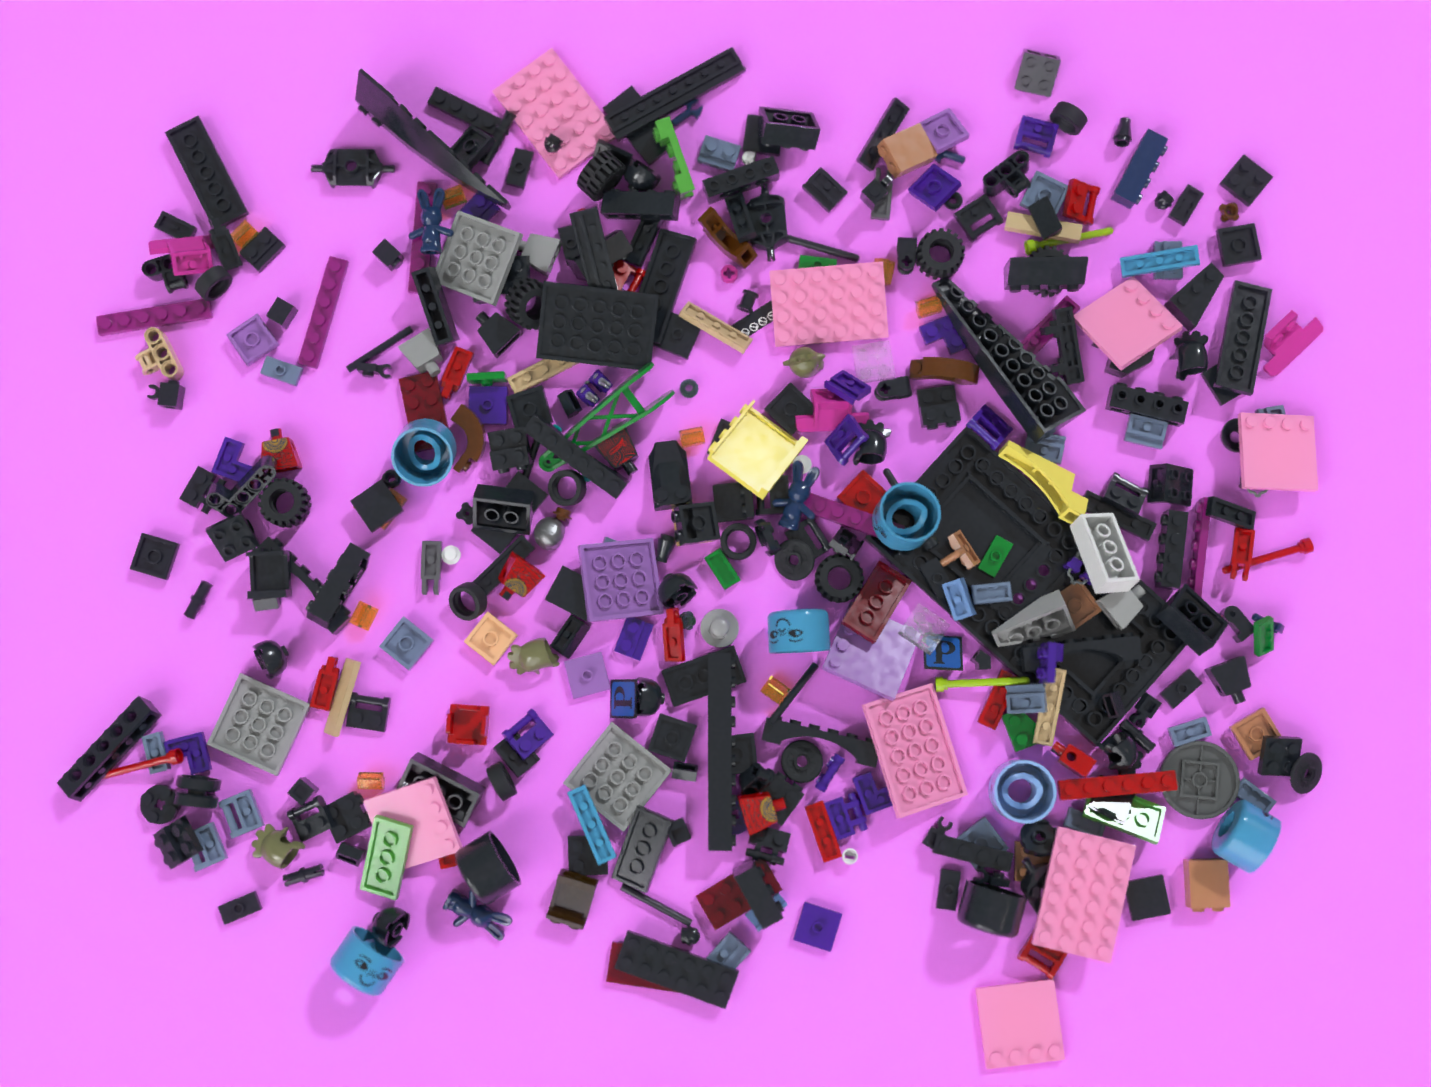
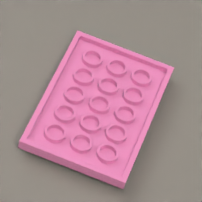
(554, 102)
(829, 304)
(914, 750)
(1083, 894)

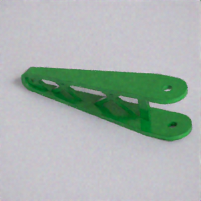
(631, 418)

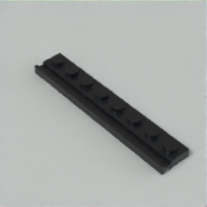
(674, 94)
(593, 248)

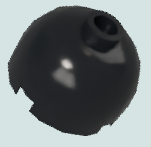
(640, 176)
(676, 589)
(271, 657)
(649, 697)
(389, 924)

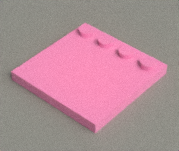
(1127, 323)
(1277, 452)
(425, 809)
(1019, 1023)

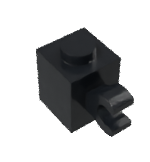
(876, 192)
(169, 395)

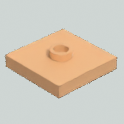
(490, 638)

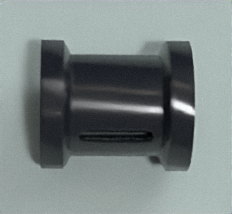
(747, 301)

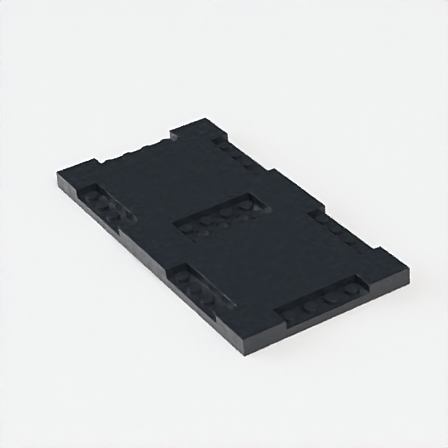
(992, 498)

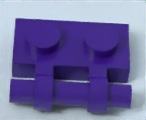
(840, 818)

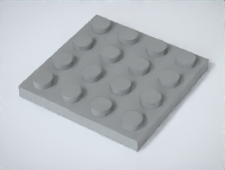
(477, 257)
(259, 724)
(618, 775)

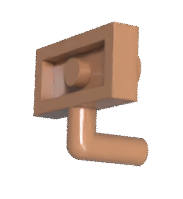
(962, 549)

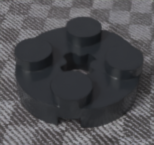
(764, 533)
(150, 799)
(1033, 846)

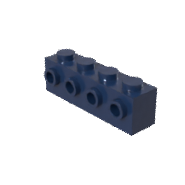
(1139, 169)

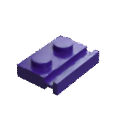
(480, 207)
(847, 387)
(633, 638)

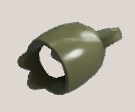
(804, 362)
(532, 656)
(275, 846)

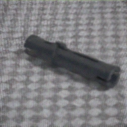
(499, 135)

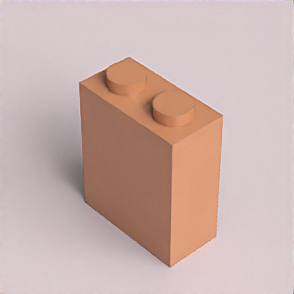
(907, 150)
(1206, 884)

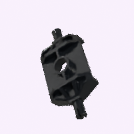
(367, 170)
(773, 233)
(1033, 882)

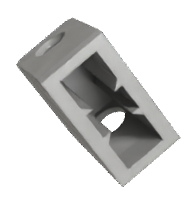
(542, 252)
(423, 353)
(1121, 606)

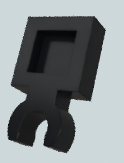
(1145, 708)
(930, 836)

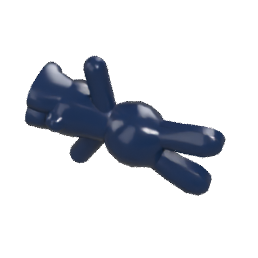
(431, 219)
(798, 493)
(479, 915)

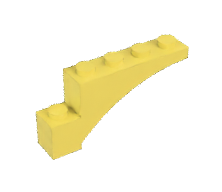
(1050, 478)

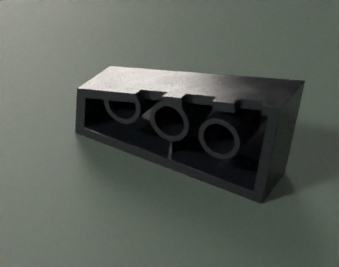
(338, 585)

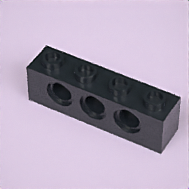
(740, 179)

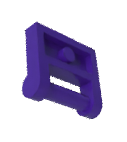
(1036, 130)
(992, 423)
(842, 436)
(532, 738)
(824, 779)

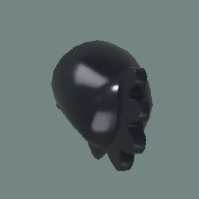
(1190, 354)
(875, 448)
(1122, 753)

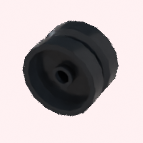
(197, 791)

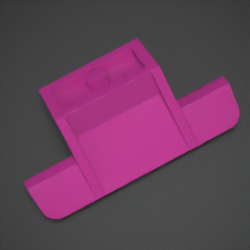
(187, 254)
(1288, 340)
(827, 412)

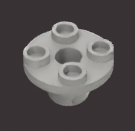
(719, 628)

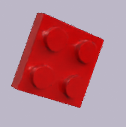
(862, 493)

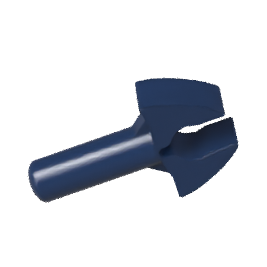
(688, 112)
(950, 155)
(1278, 627)

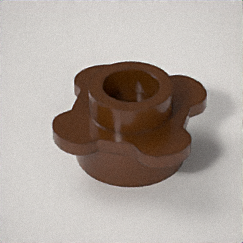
(1233, 208)
(562, 514)

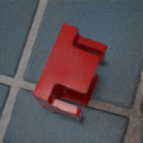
(468, 724)

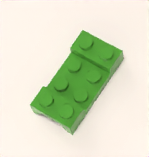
(666, 136)

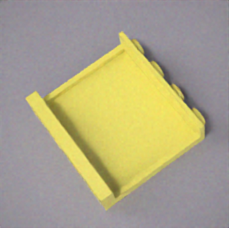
(755, 451)

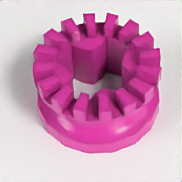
(733, 270)

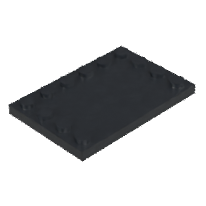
(596, 325)

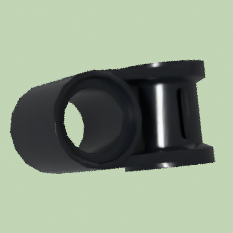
(906, 253)
(896, 389)
(755, 779)

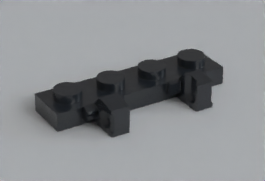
(1065, 332)

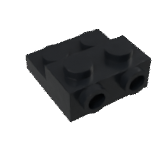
(938, 407)
(509, 449)
(695, 523)
(790, 793)
(348, 816)
(177, 842)

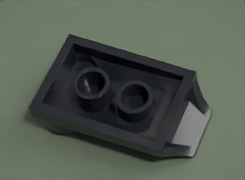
(669, 475)

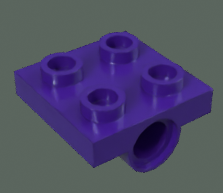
(1049, 654)

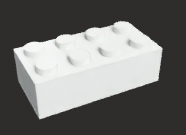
(1104, 553)

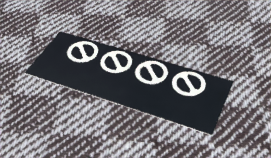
(756, 320)

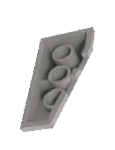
(1040, 619)

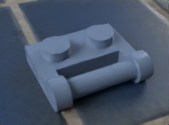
(246, 810)
(212, 845)

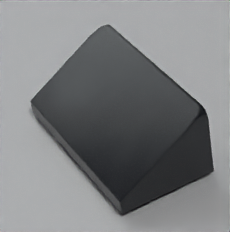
(1045, 218)
(570, 636)

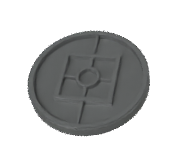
(1204, 777)

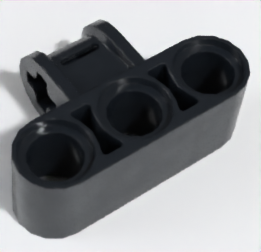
(1014, 181)
(163, 273)

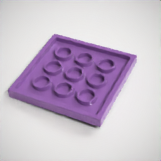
(620, 579)
(868, 665)

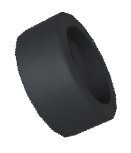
(1069, 118)
(213, 283)
(553, 487)
(738, 527)
(476, 593)
(501, 781)

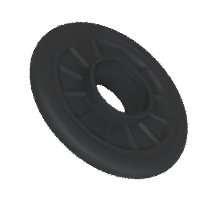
(805, 557)
(793, 770)
(1309, 782)

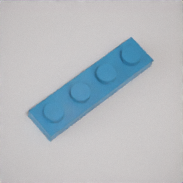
(1159, 261)
(592, 824)

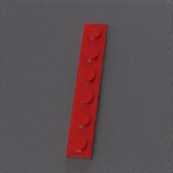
(1117, 785)

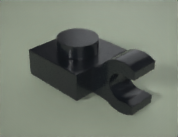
(372, 369)
(996, 878)

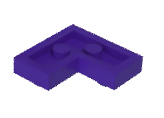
(942, 329)
(227, 461)
(195, 749)
(871, 798)

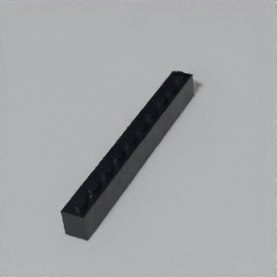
(720, 752)

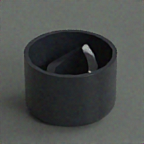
(487, 868)
(991, 909)

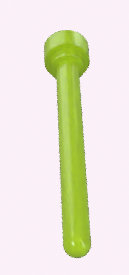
(1031, 245)
(943, 684)

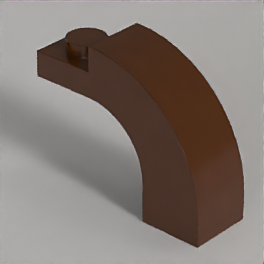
(726, 239)
(943, 368)
(476, 437)

